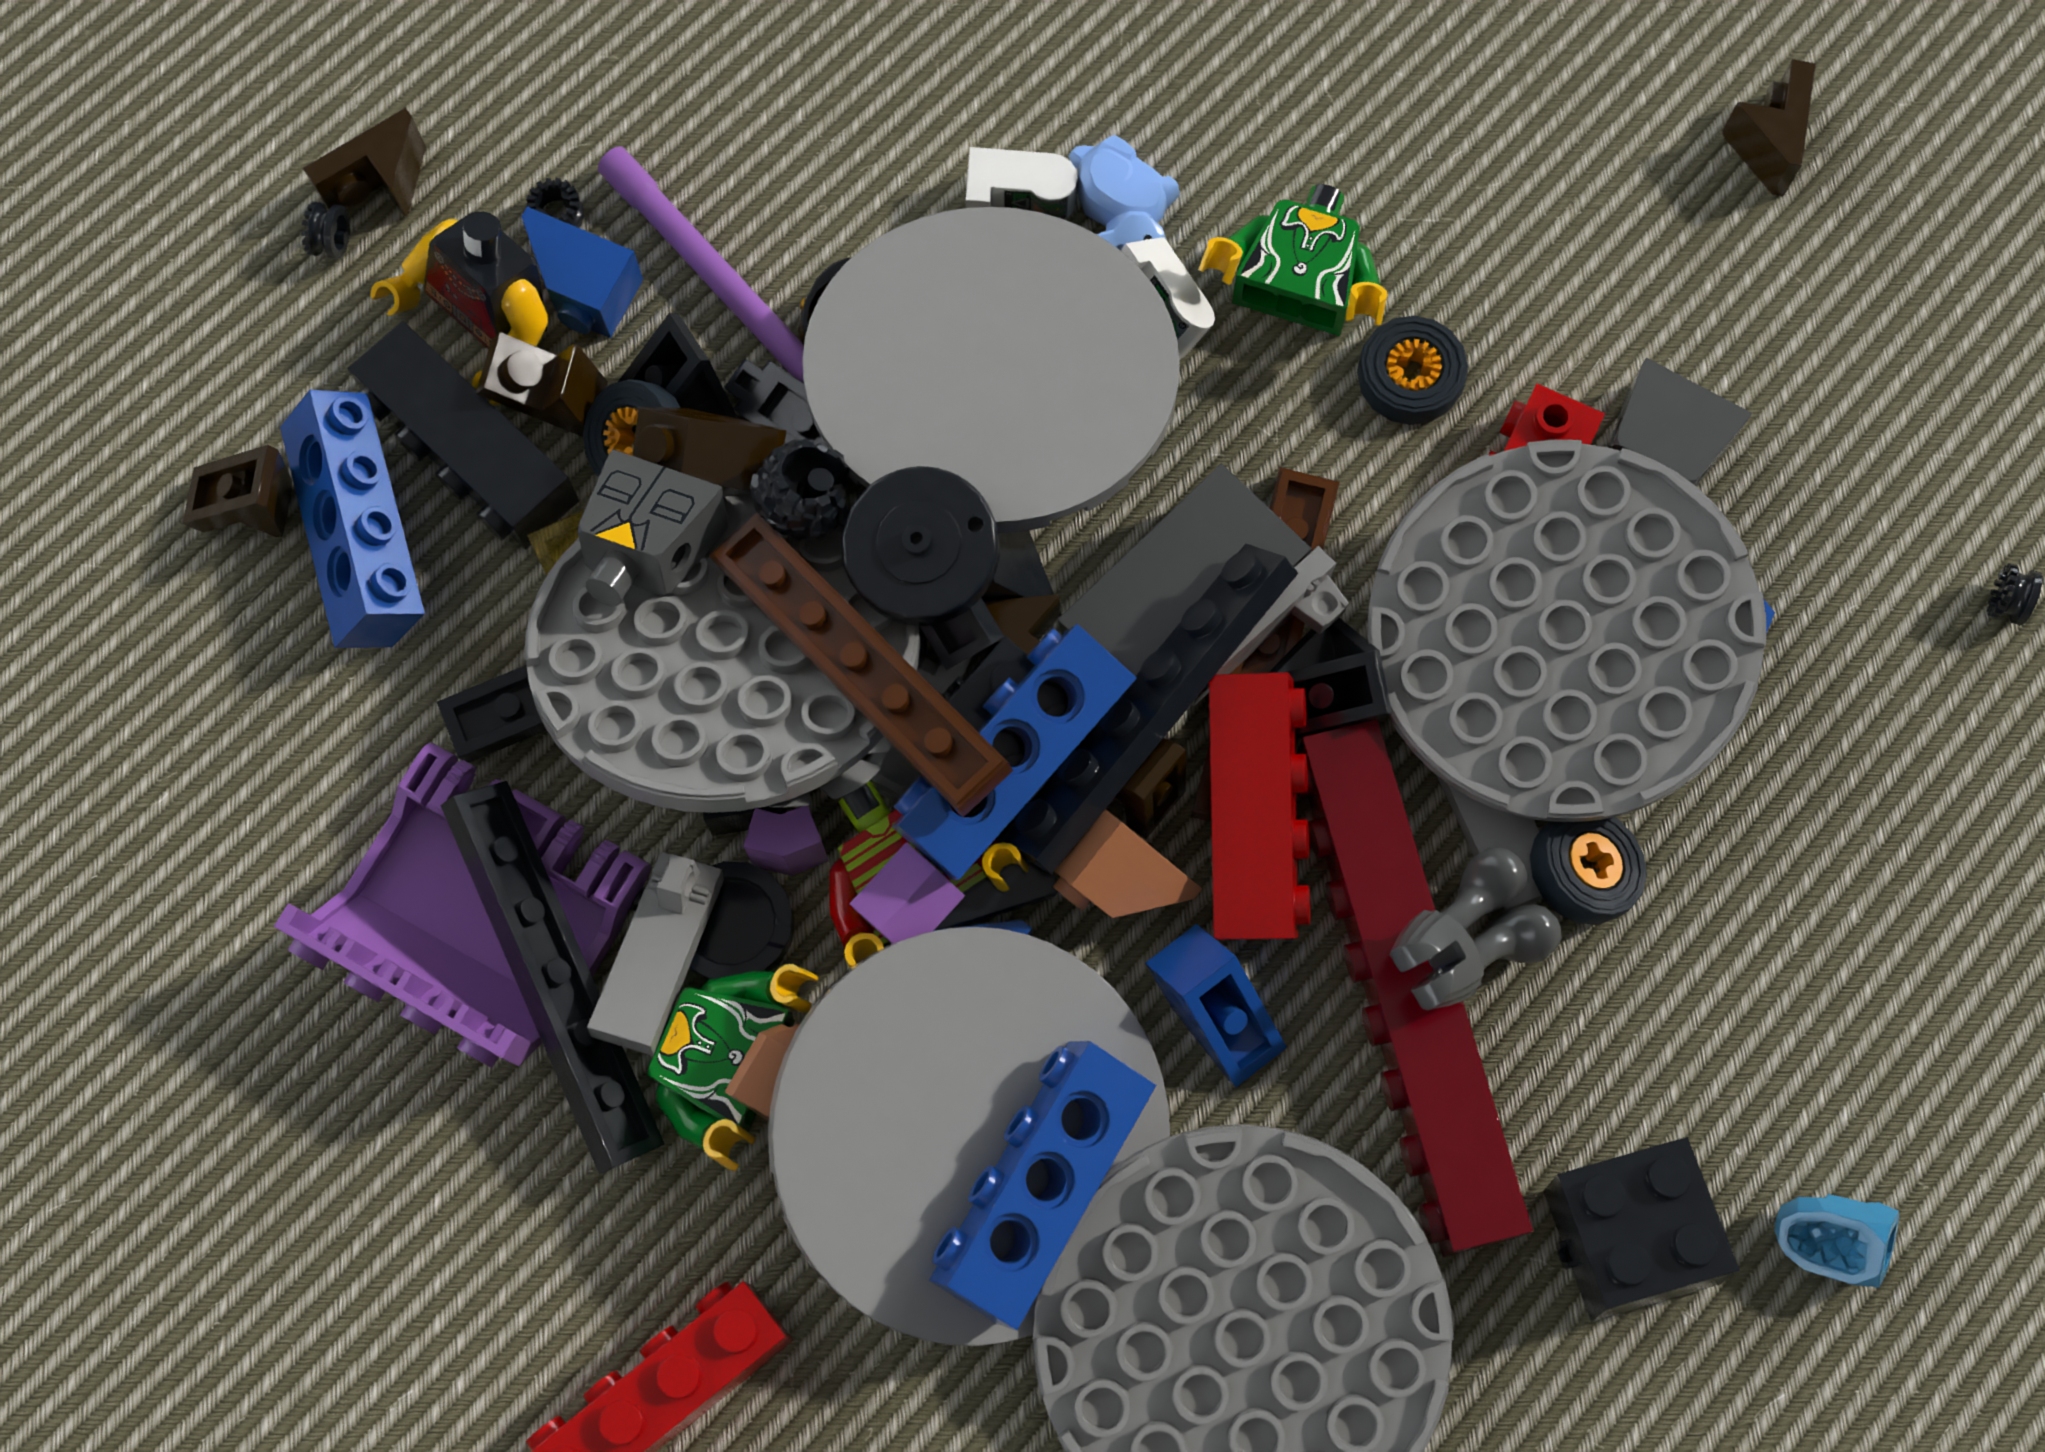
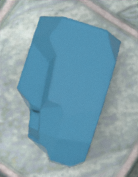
(1839, 1237)

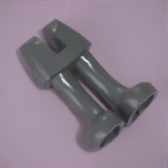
(1458, 961)

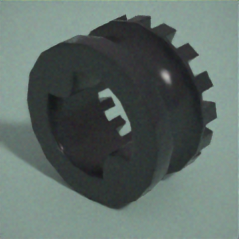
(553, 191)
(326, 230)
(2015, 595)

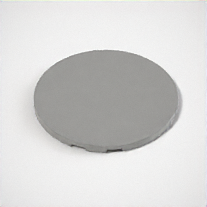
(997, 356)
(1567, 630)
(695, 688)
(907, 1097)
(1244, 1304)

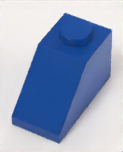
(583, 273)
(1217, 1003)

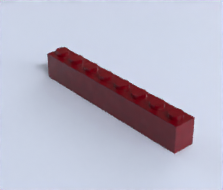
(1429, 1054)

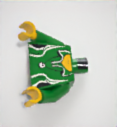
(1301, 264)
(706, 1046)

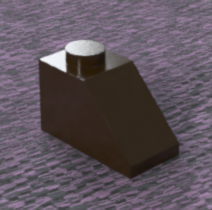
(704, 444)

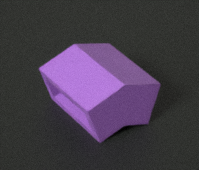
(784, 841)
(906, 897)

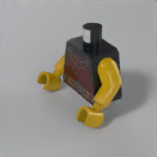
(475, 278)

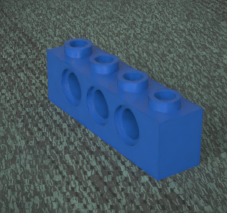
(351, 520)
(1092, 685)
(1042, 1225)

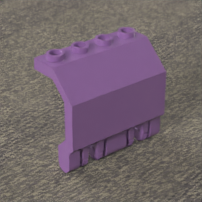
(421, 931)

